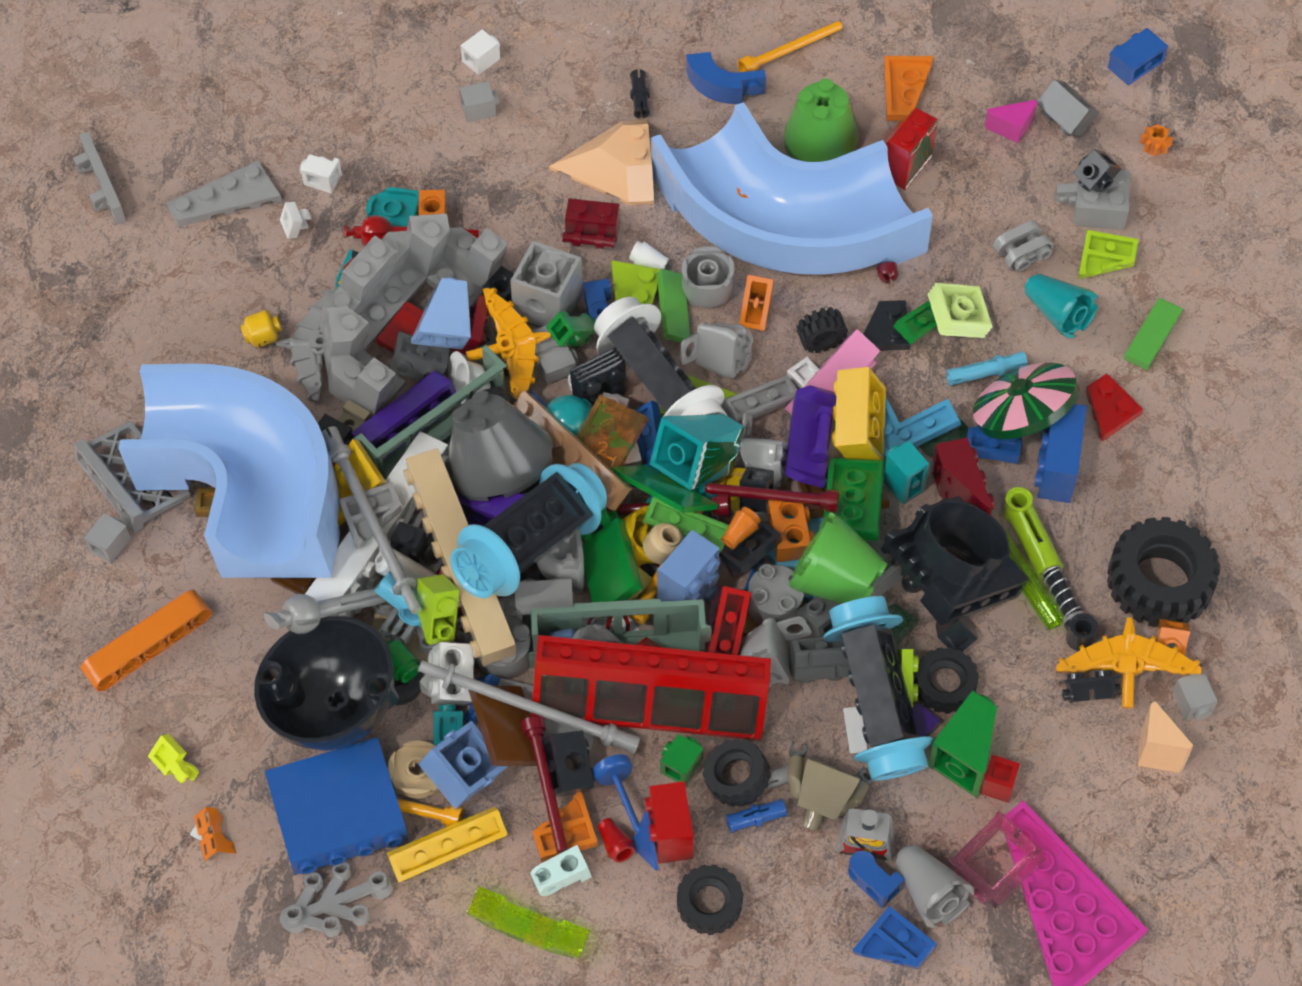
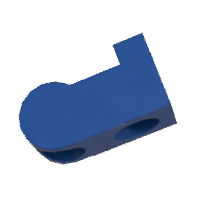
(595, 296)
(873, 879)

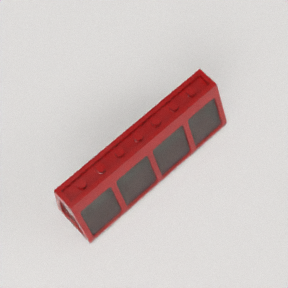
(653, 687)

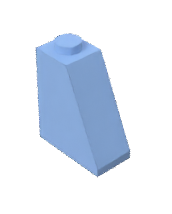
(445, 317)

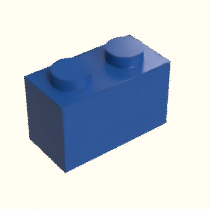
(1137, 56)

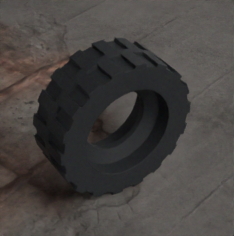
(951, 659)
(722, 757)
(709, 922)

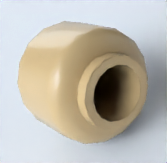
(661, 542)

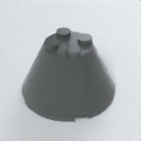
(495, 449)

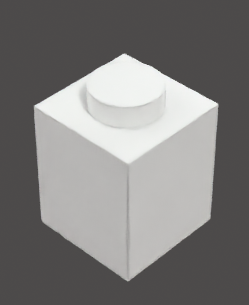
(480, 51)

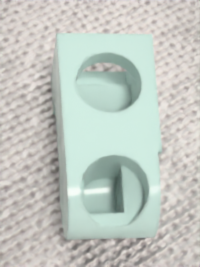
(560, 871)

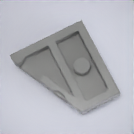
(385, 505)

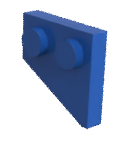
(995, 449)
(895, 941)

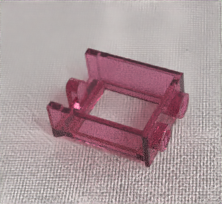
(1014, 877)

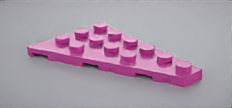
(1071, 909)

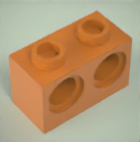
(790, 528)

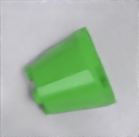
(821, 124)
(837, 564)

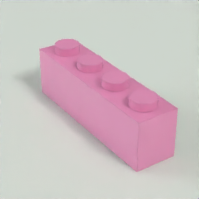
(852, 353)

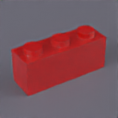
(729, 621)

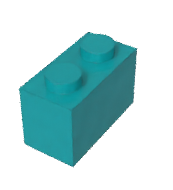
(905, 472)

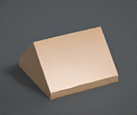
(1162, 742)

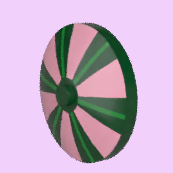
(1026, 400)

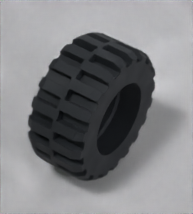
(1171, 542)

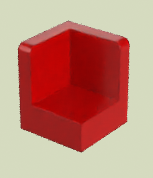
(1000, 778)

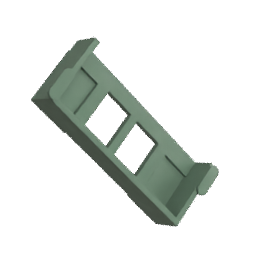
(674, 622)

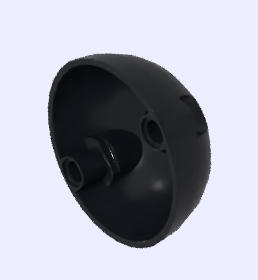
(338, 679)

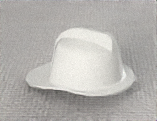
(463, 372)

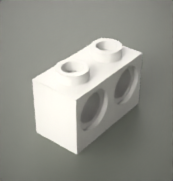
(463, 665)

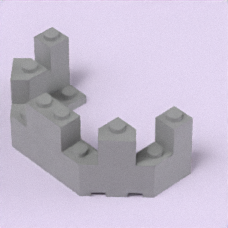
(380, 284)

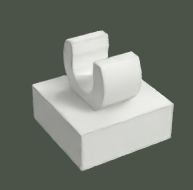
(294, 219)

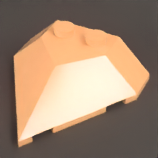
(614, 163)

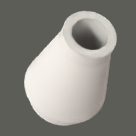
(647, 256)

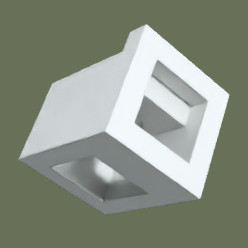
(320, 173)

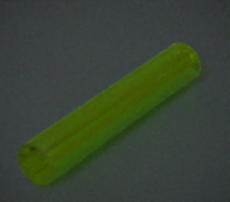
(1035, 592)

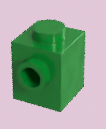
(681, 758)

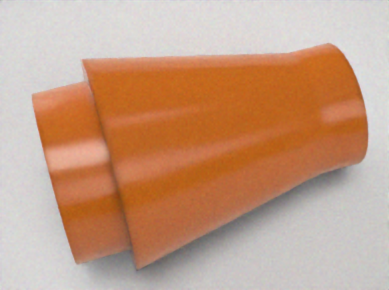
(742, 526)

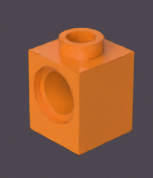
(432, 202)

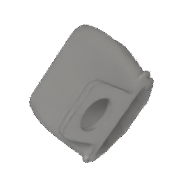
(720, 348)
(763, 453)
(566, 562)
(771, 641)

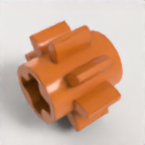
(1156, 140)

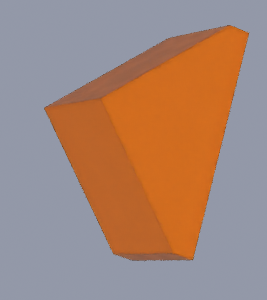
(757, 302)

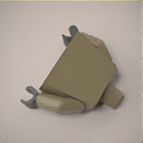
(823, 788)

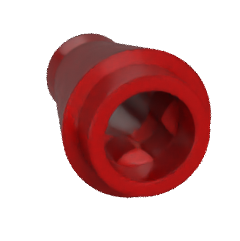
(616, 842)

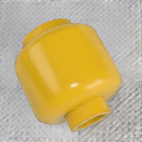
(261, 329)

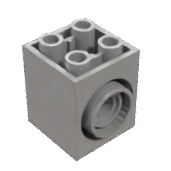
(546, 283)

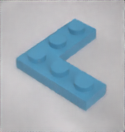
(919, 427)

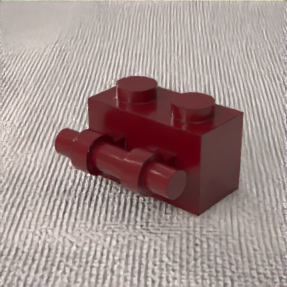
(591, 223)

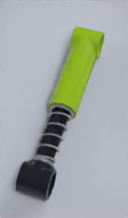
(1048, 565)

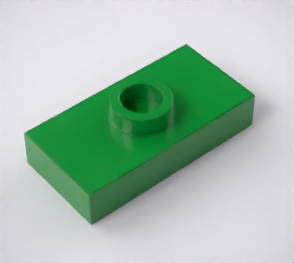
(917, 323)

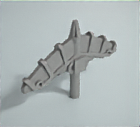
(308, 349)

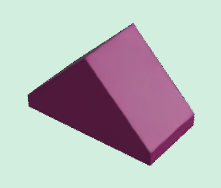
(1011, 120)

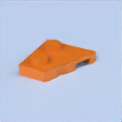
(576, 827)

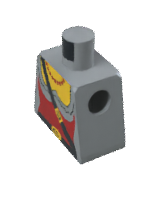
(866, 832)

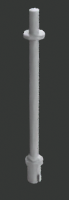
(339, 454)
(608, 734)

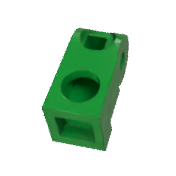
(571, 330)

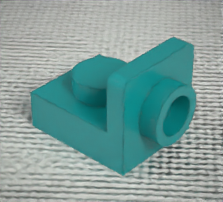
(445, 720)

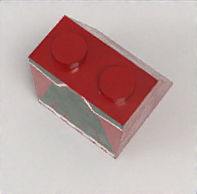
(910, 146)

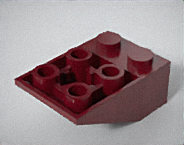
(958, 474)

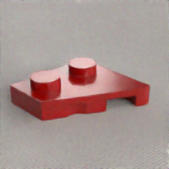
(1111, 406)

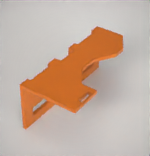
(220, 841)

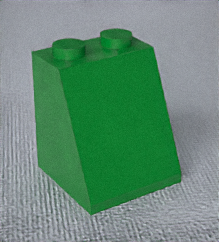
(965, 743)

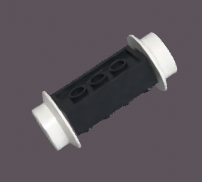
(631, 330)

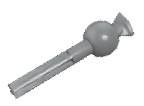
(303, 613)

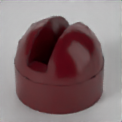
(888, 271)

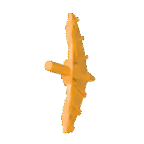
(514, 342)
(1129, 656)

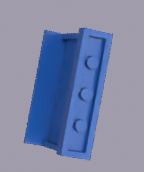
(336, 806)

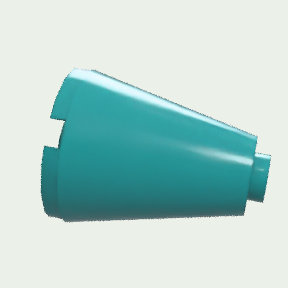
(1062, 303)

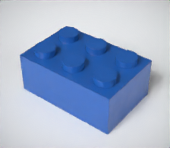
(1060, 456)

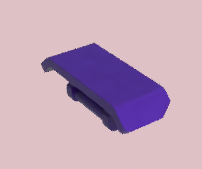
(810, 435)

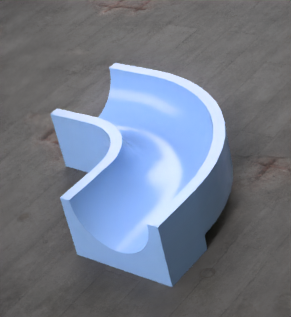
(797, 212)
(261, 453)

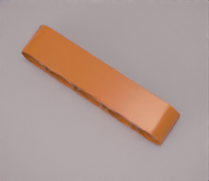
(146, 640)

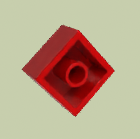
(670, 822)

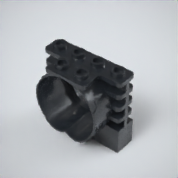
(949, 584)

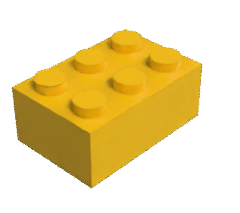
(859, 414)

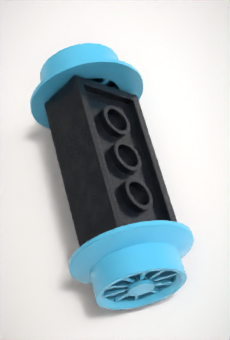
(496, 554)
(880, 688)

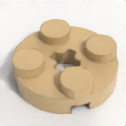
(402, 779)

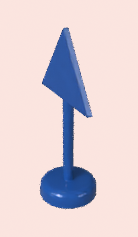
(613, 771)

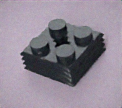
(599, 375)

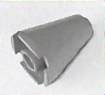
(933, 886)

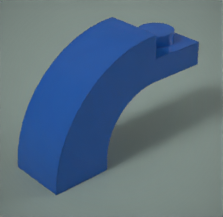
(721, 84)

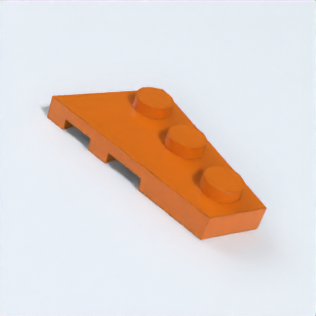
(904, 83)

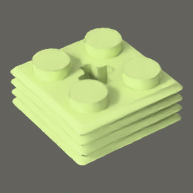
(959, 310)

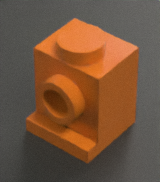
(1173, 632)

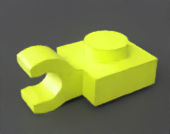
(169, 759)

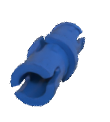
(756, 815)

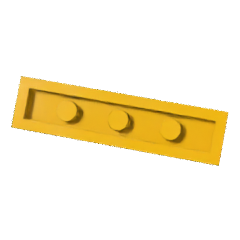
(447, 844)

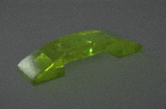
(527, 926)

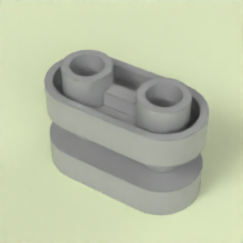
(1023, 246)

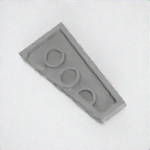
(231, 192)

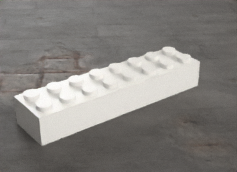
(355, 568)

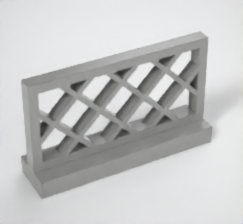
(109, 482)

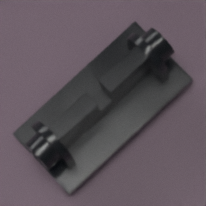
(1102, 684)

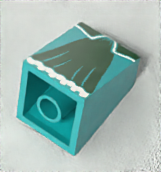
(696, 448)

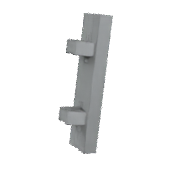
(106, 196)

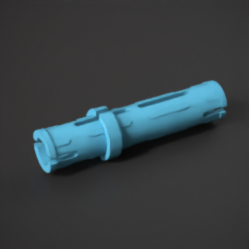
(995, 366)

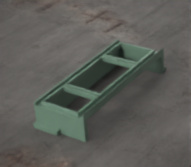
(442, 427)

